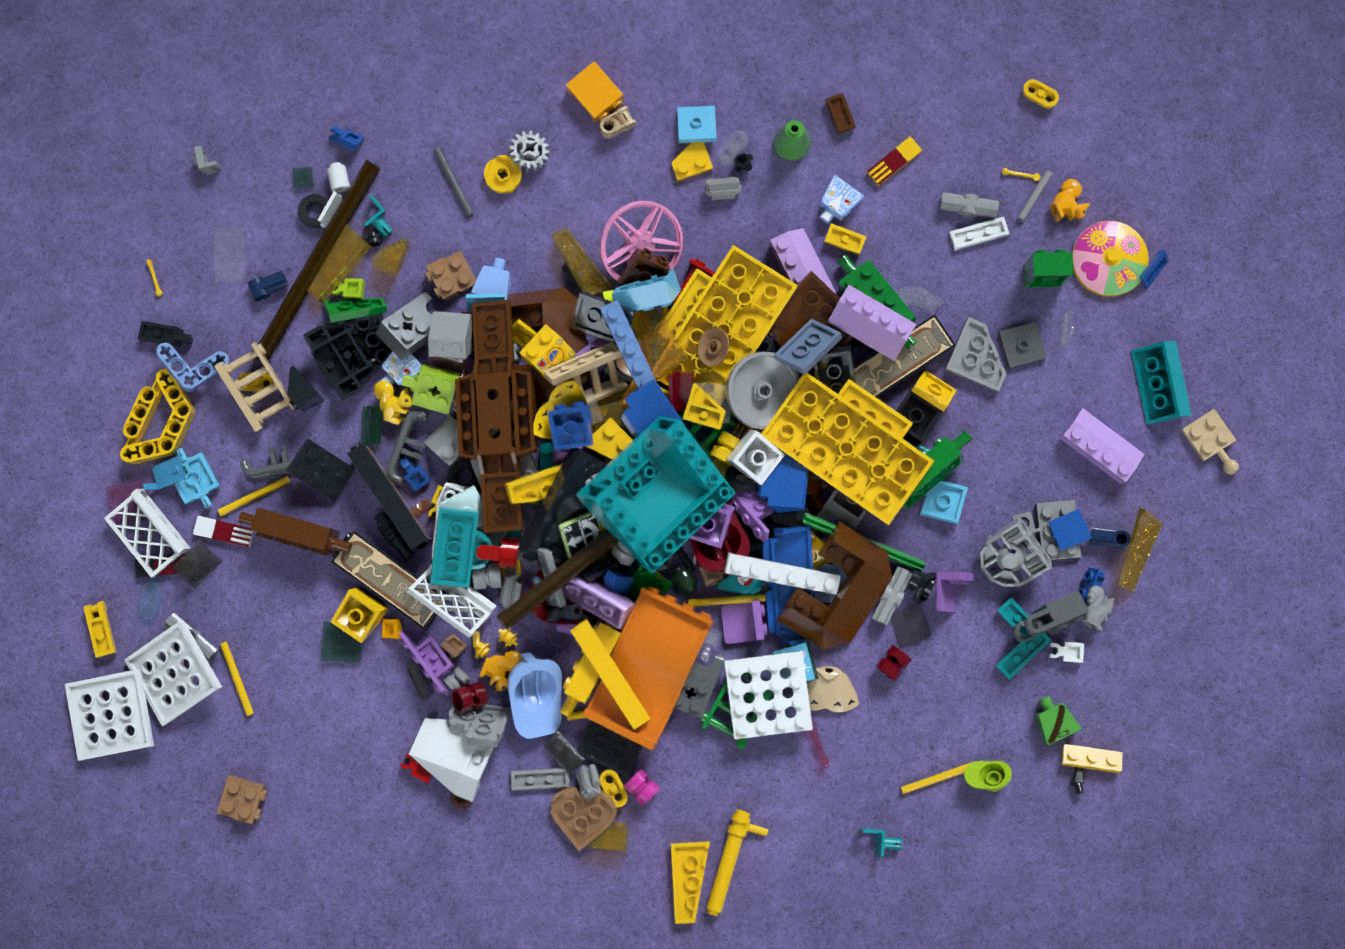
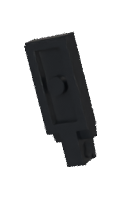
(163, 333)

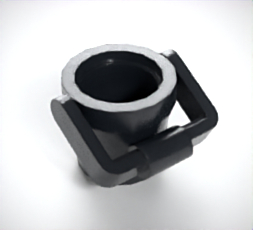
(922, 585)

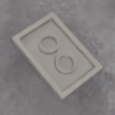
(1046, 513)

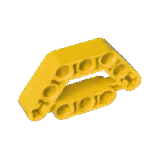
(133, 443)

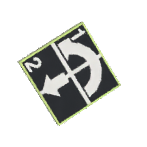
(579, 532)

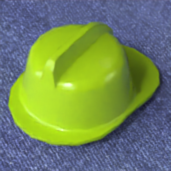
(988, 775)

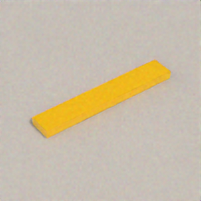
(610, 674)

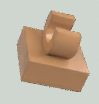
(453, 646)

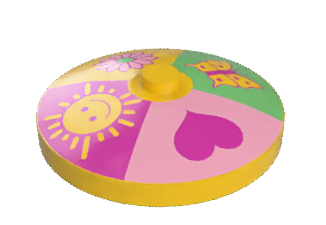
(1109, 258)

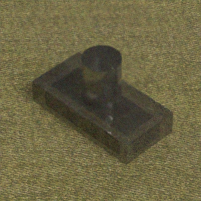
(419, 681)

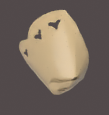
(831, 689)

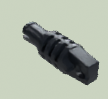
(393, 536)

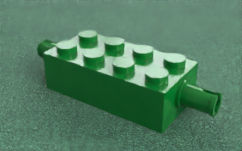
(872, 283)
(946, 459)

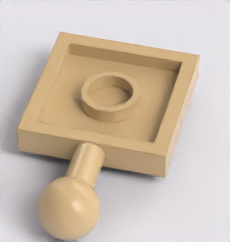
(1210, 436)

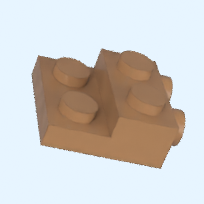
(450, 275)
(242, 799)

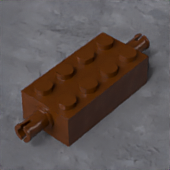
(300, 532)

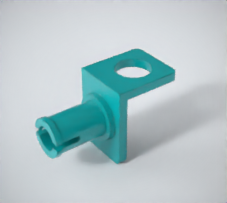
(377, 220)
(883, 842)

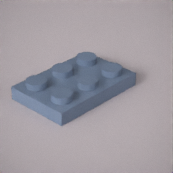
(808, 346)

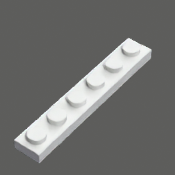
(782, 573)

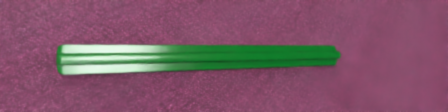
(893, 554)

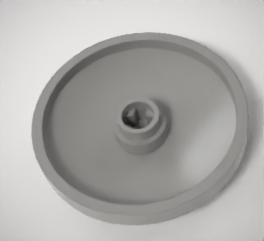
(759, 388)

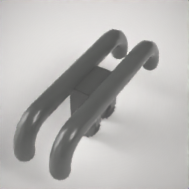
(402, 441)
(268, 471)

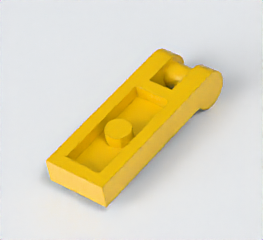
(100, 629)

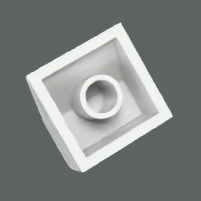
(755, 456)

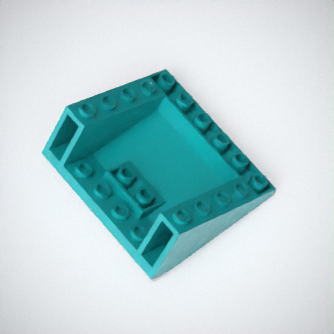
(656, 492)

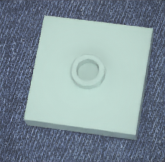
(467, 500)

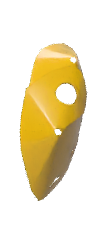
(569, 396)

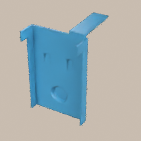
(166, 474)

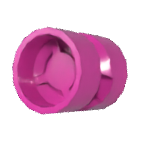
(641, 787)

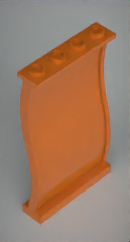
(655, 660)

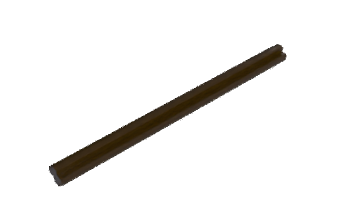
(316, 259)
(556, 579)

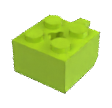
(424, 384)

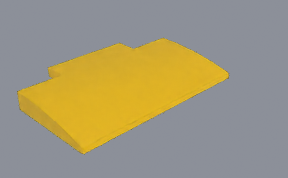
(739, 299)
(850, 444)

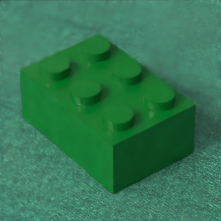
(1048, 269)

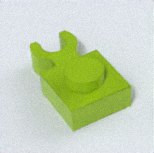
(351, 289)

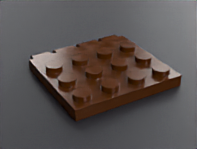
(809, 301)

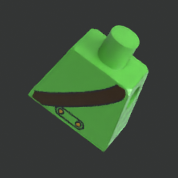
(1055, 721)

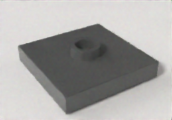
(1022, 345)

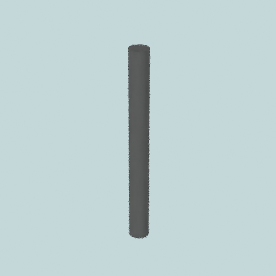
(452, 180)

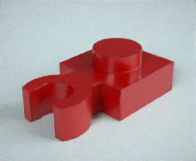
(418, 770)

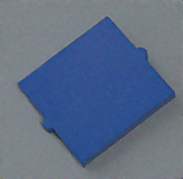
(1069, 530)

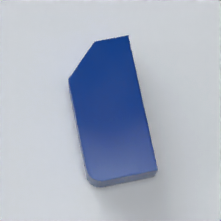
(618, 581)

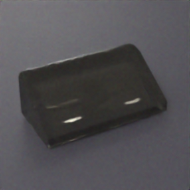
(563, 752)

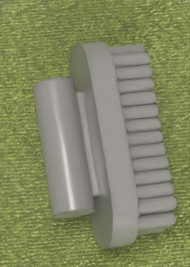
(722, 188)
(511, 589)
(588, 781)

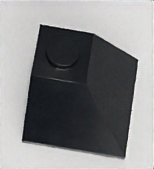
(301, 391)

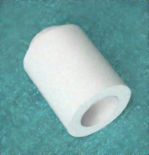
(338, 177)

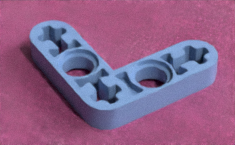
(186, 372)

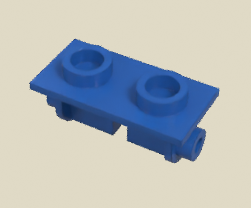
(1091, 578)

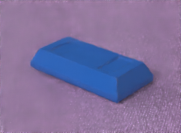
(1154, 268)

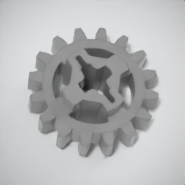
(529, 153)

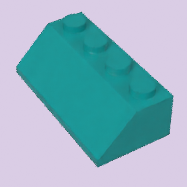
(1161, 382)

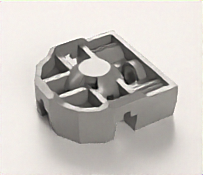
(1008, 563)

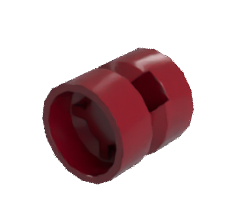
(889, 668)
(469, 697)

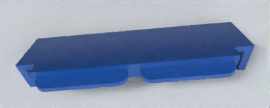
(645, 406)
(785, 486)
(793, 548)

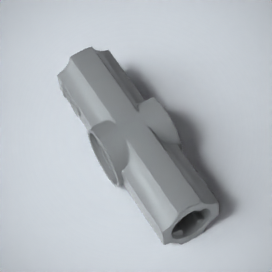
(969, 205)
(891, 596)
(205, 646)

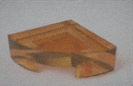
(420, 507)

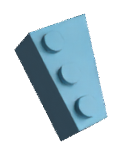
(648, 293)

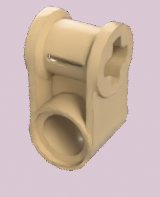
(619, 120)

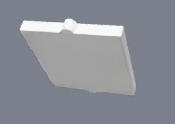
(330, 209)

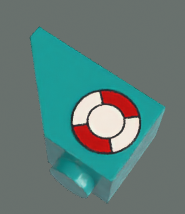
(740, 585)

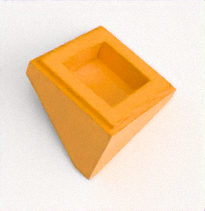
(391, 629)

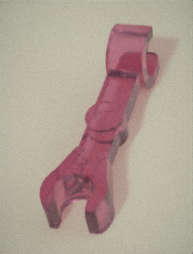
(818, 744)

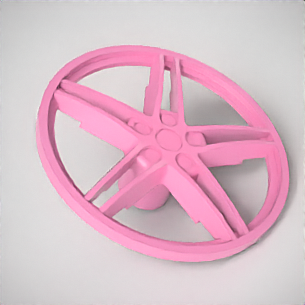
(640, 238)

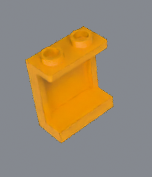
(595, 92)

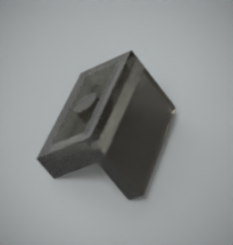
(197, 564)

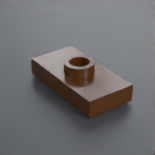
(840, 113)

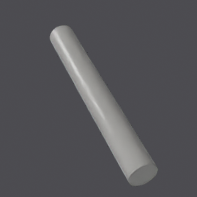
(1034, 196)

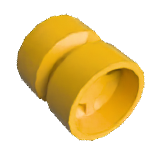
(725, 446)

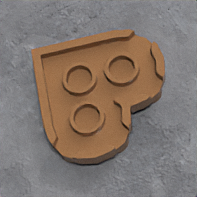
(581, 817)

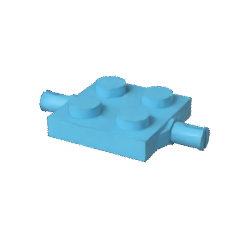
(200, 479)

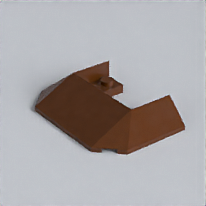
(556, 310)
(855, 599)

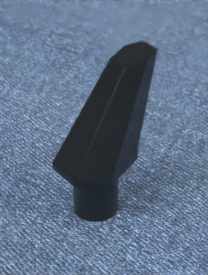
(1078, 780)

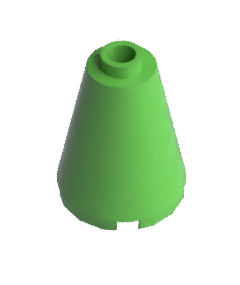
(792, 141)

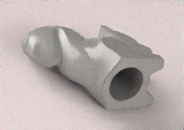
(1099, 608)

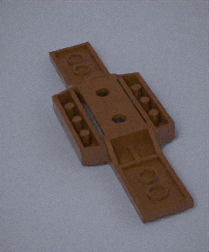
(478, 414)

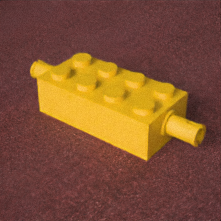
(585, 676)

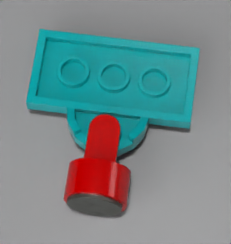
(464, 548)

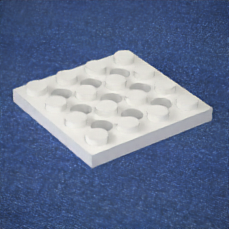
(184, 676)
(757, 686)
(80, 710)

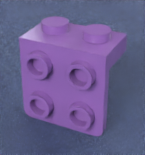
(743, 622)

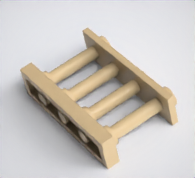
(590, 361)
(235, 387)

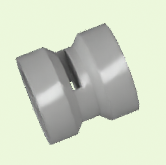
(453, 682)

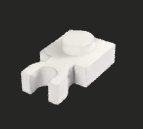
(1070, 652)

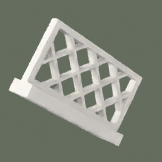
(160, 522)
(469, 597)

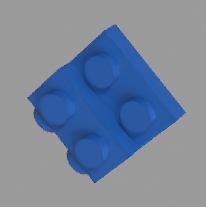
(571, 425)

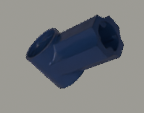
(263, 287)
(1107, 538)

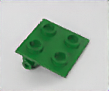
(644, 579)

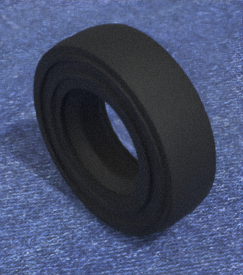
(303, 208)
(456, 468)
(737, 485)

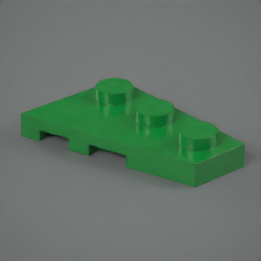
(351, 310)

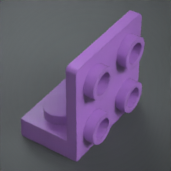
(946, 589)

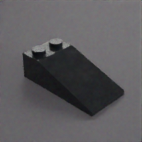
(836, 368)

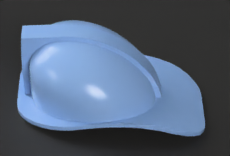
(535, 696)

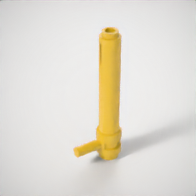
(737, 831)

